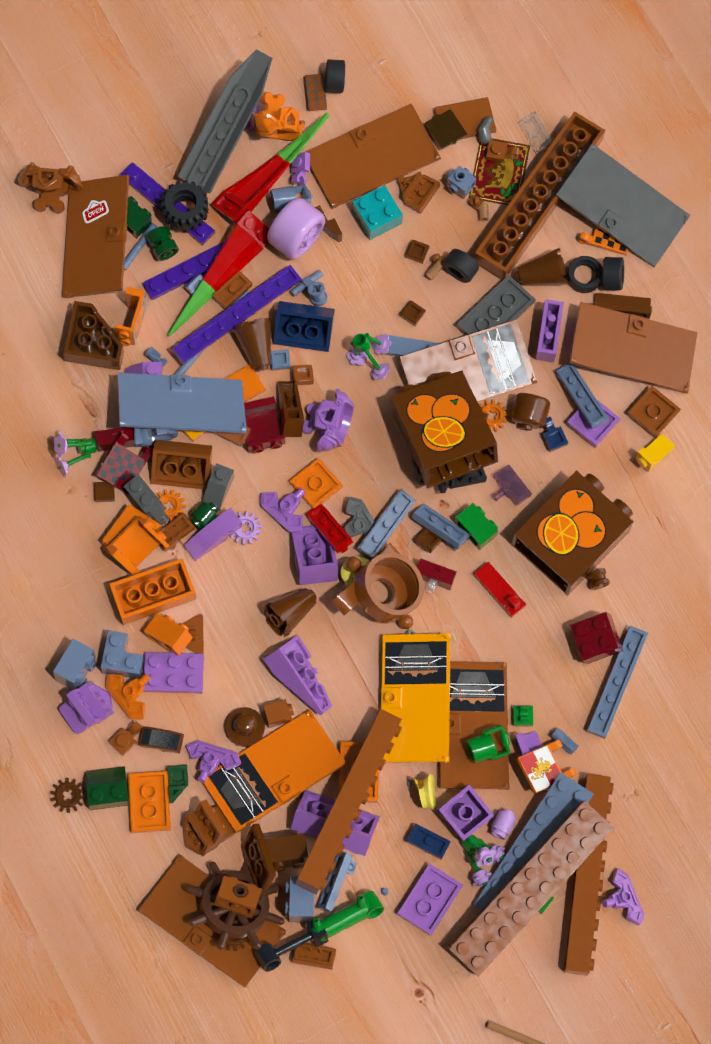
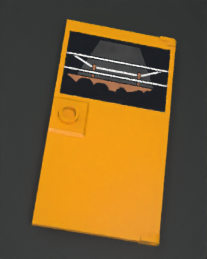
(419, 694)

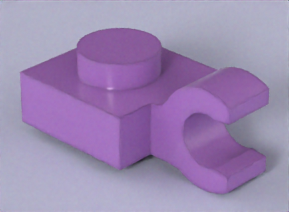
(299, 167)

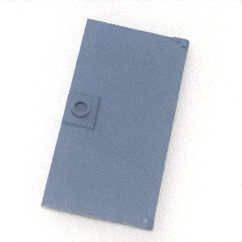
(181, 403)

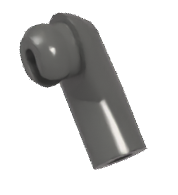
(484, 130)

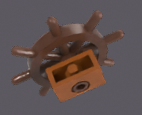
(238, 899)

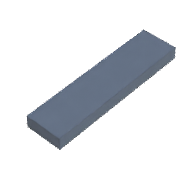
(582, 395)
(386, 524)

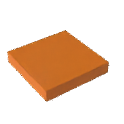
(317, 483)

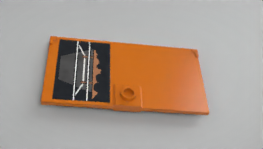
(274, 771)

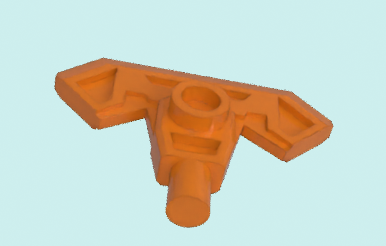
(127, 694)

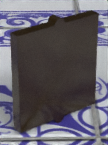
(446, 129)

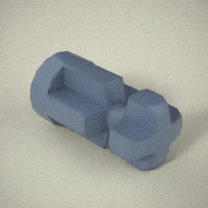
(155, 356)

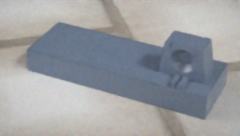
(403, 346)
(441, 526)
(335, 879)

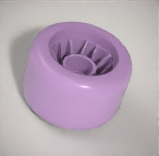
(296, 228)

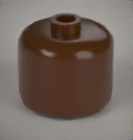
(530, 411)

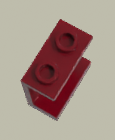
(264, 425)

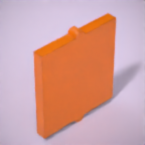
(251, 382)

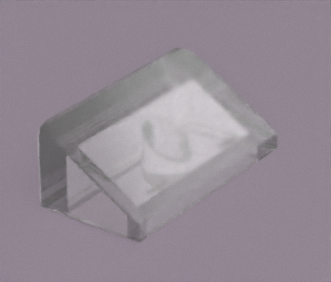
(535, 132)

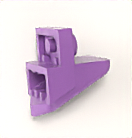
(86, 707)

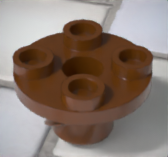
(245, 727)

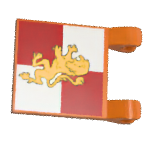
(542, 768)

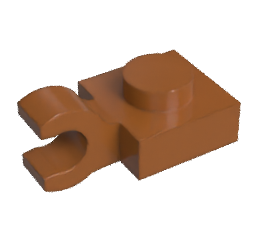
(498, 151)
(124, 740)

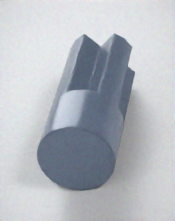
(568, 743)

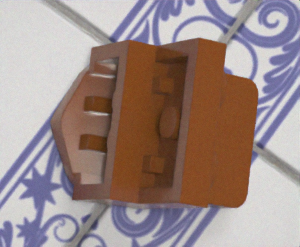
(206, 828)

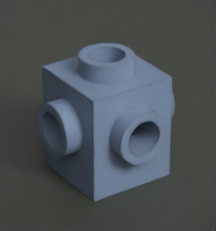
(460, 181)

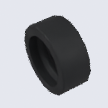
(582, 261)

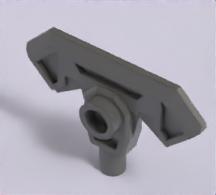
(362, 518)

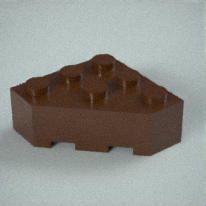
(91, 339)

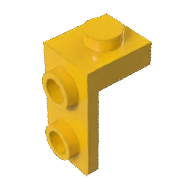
(654, 453)

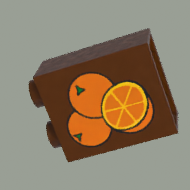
(444, 428)
(573, 531)

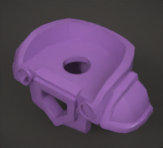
(331, 421)

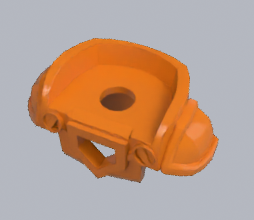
(273, 120)

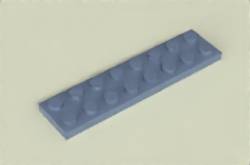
(552, 810)

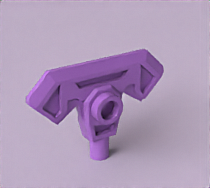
(284, 509)
(211, 758)
(625, 897)

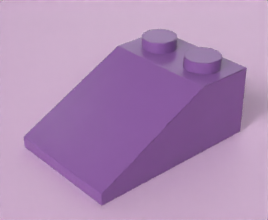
(314, 557)

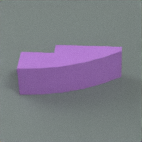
(213, 534)

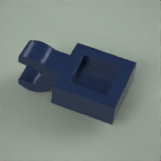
(554, 436)

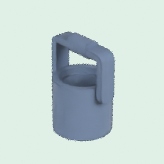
(282, 196)

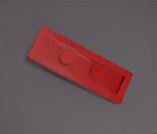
(329, 528)
(499, 589)

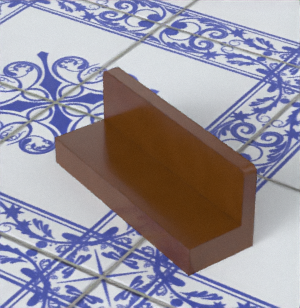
(626, 304)

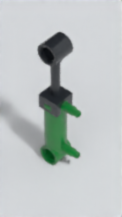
(320, 930)

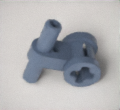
(315, 289)

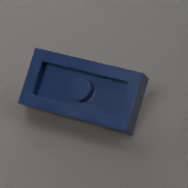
(428, 841)

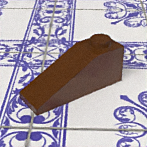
(290, 409)

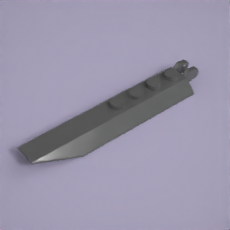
(227, 122)

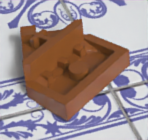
(418, 190)

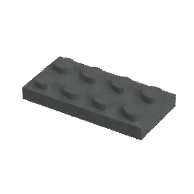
(500, 306)

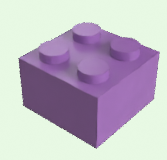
(465, 813)

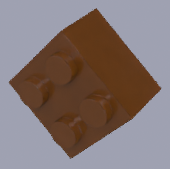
(288, 851)

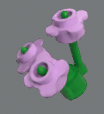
(485, 856)

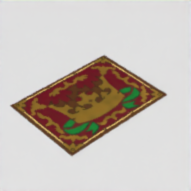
(498, 180)

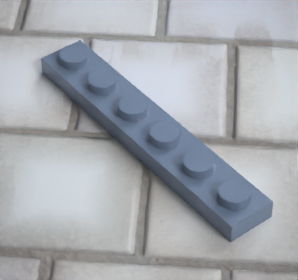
(617, 682)

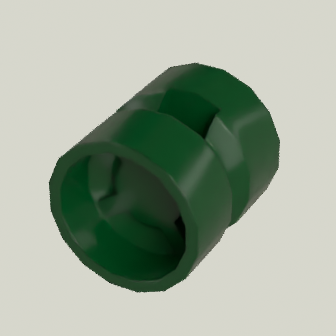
(162, 243)

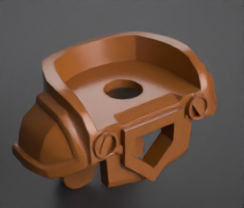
(50, 184)

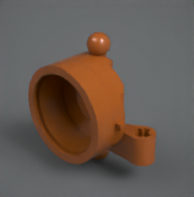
(395, 571)

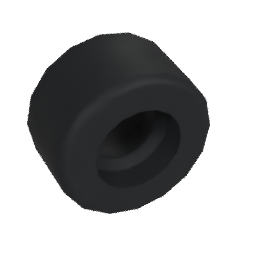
(335, 76)
(460, 265)
(613, 273)

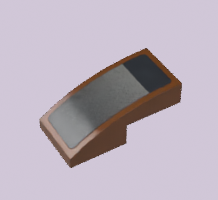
(331, 227)
(161, 739)

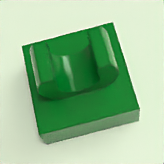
(522, 715)

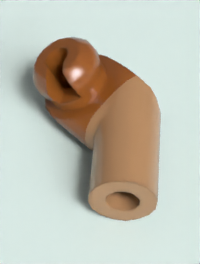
(480, 205)
(436, 268)

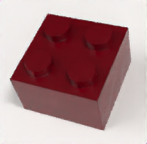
(596, 637)

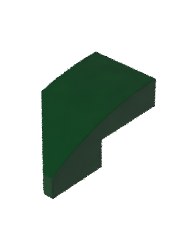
(177, 780)

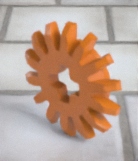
(499, 418)
(176, 502)

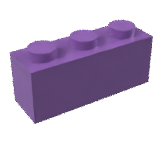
(549, 330)

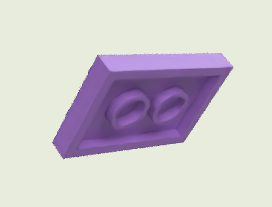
(174, 673)
(430, 899)

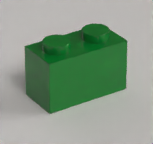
(477, 525)

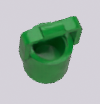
(483, 747)

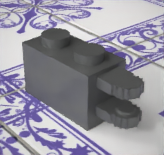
(147, 499)

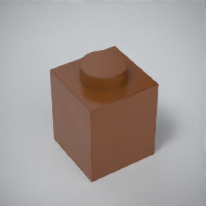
(278, 713)

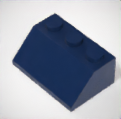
(303, 326)

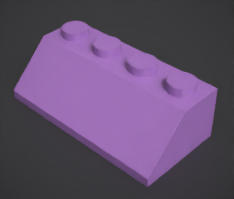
(313, 813)

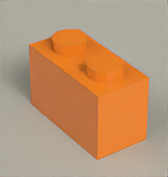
(168, 633)

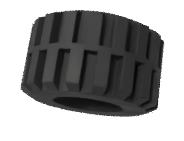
(181, 192)

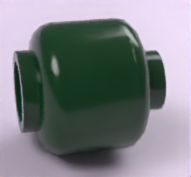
(204, 514)

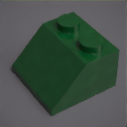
(107, 788)

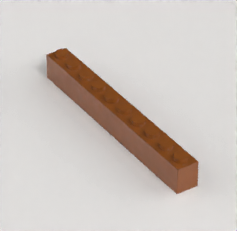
(348, 802)
(586, 889)

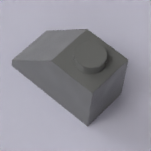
(218, 485)

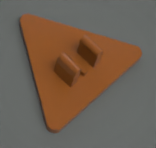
(196, 631)

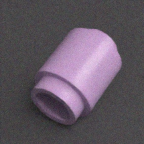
(503, 824)

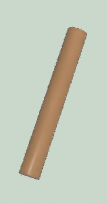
(512, 1034)

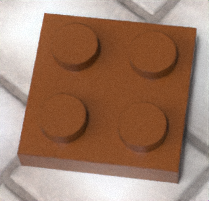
(654, 411)

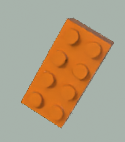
(153, 591)

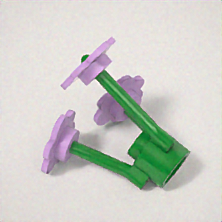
(360, 352)
(84, 446)

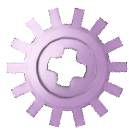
(249, 534)

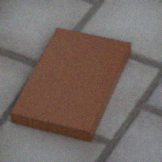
(470, 114)

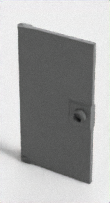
(623, 205)

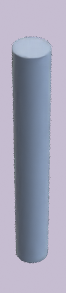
(137, 248)

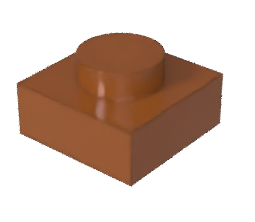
(303, 374)

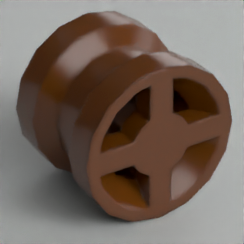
(598, 579)

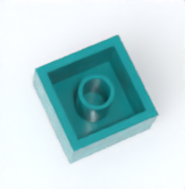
(377, 212)

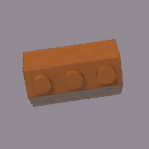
(181, 464)

